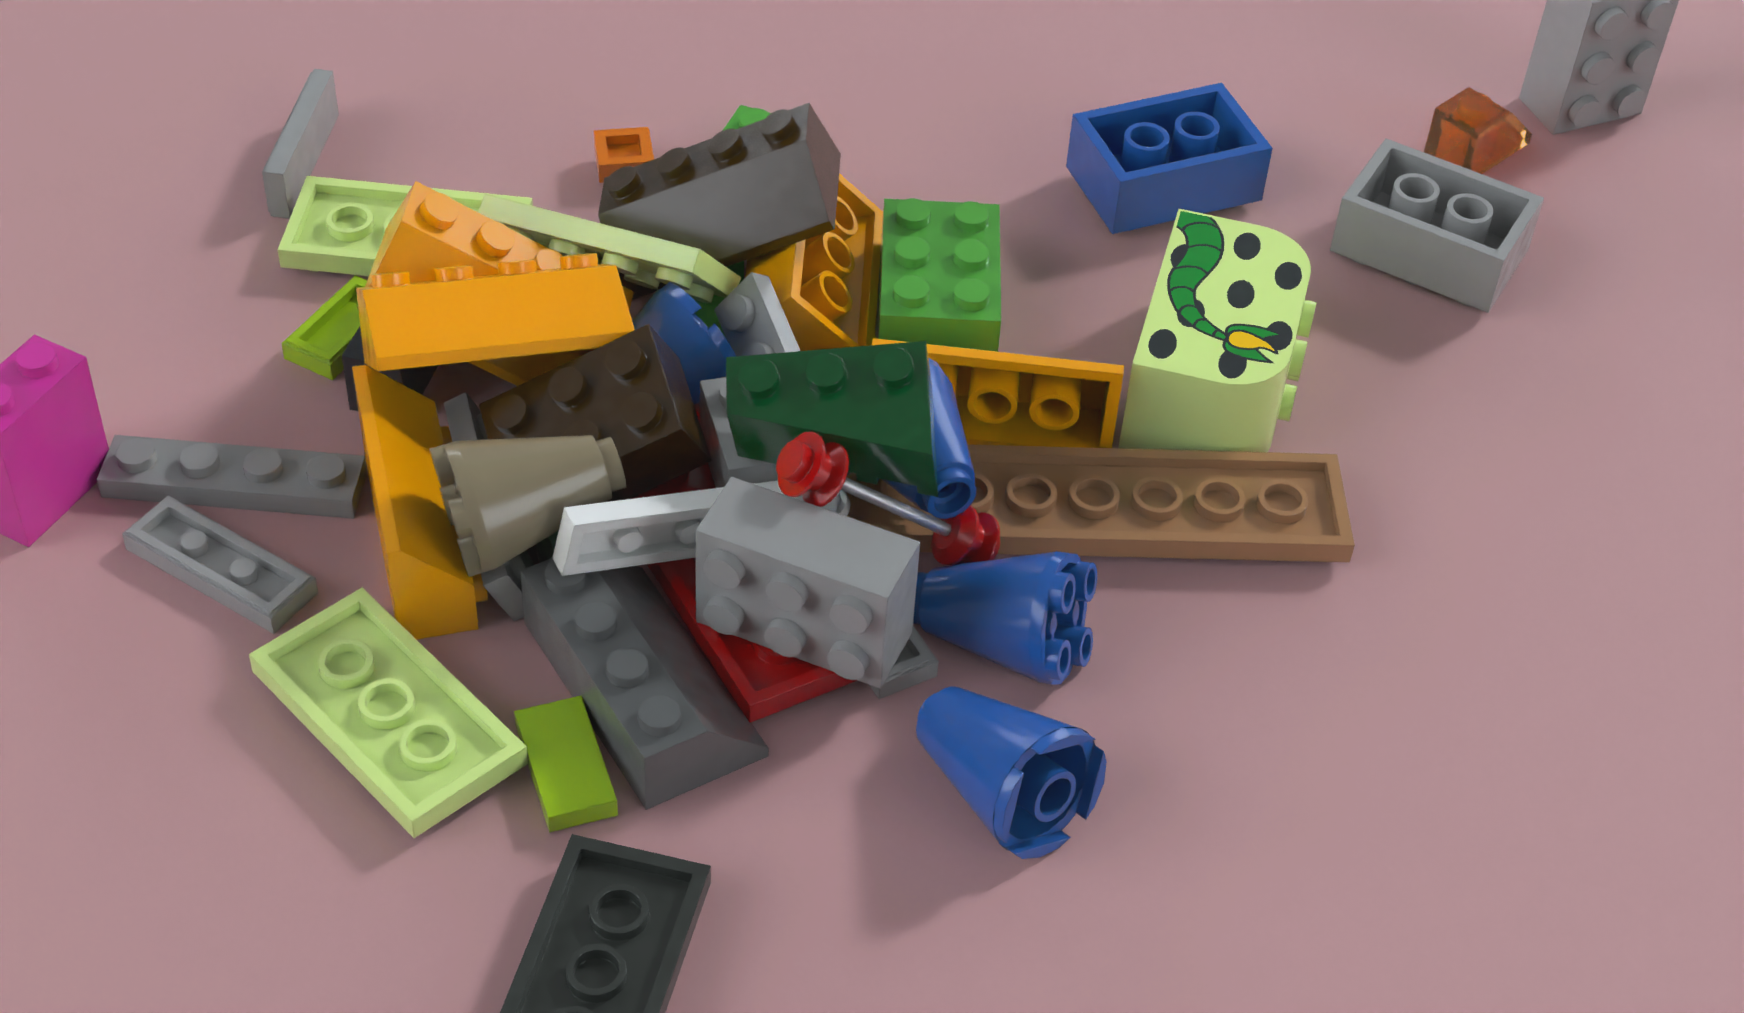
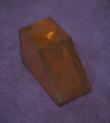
(1474, 132)

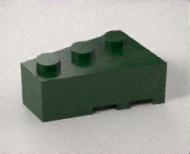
(860, 396)

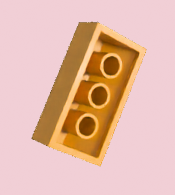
(441, 233)
(831, 278)
(491, 315)
(1030, 397)
(417, 542)

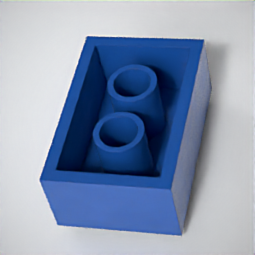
(1167, 155)

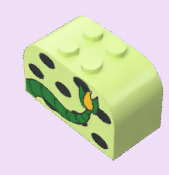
(1219, 339)

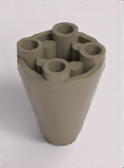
(515, 490)

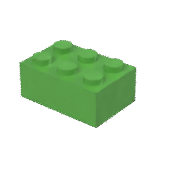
(940, 273)

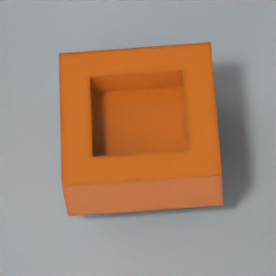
(621, 148)

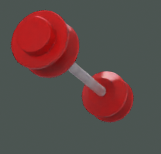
(821, 470)

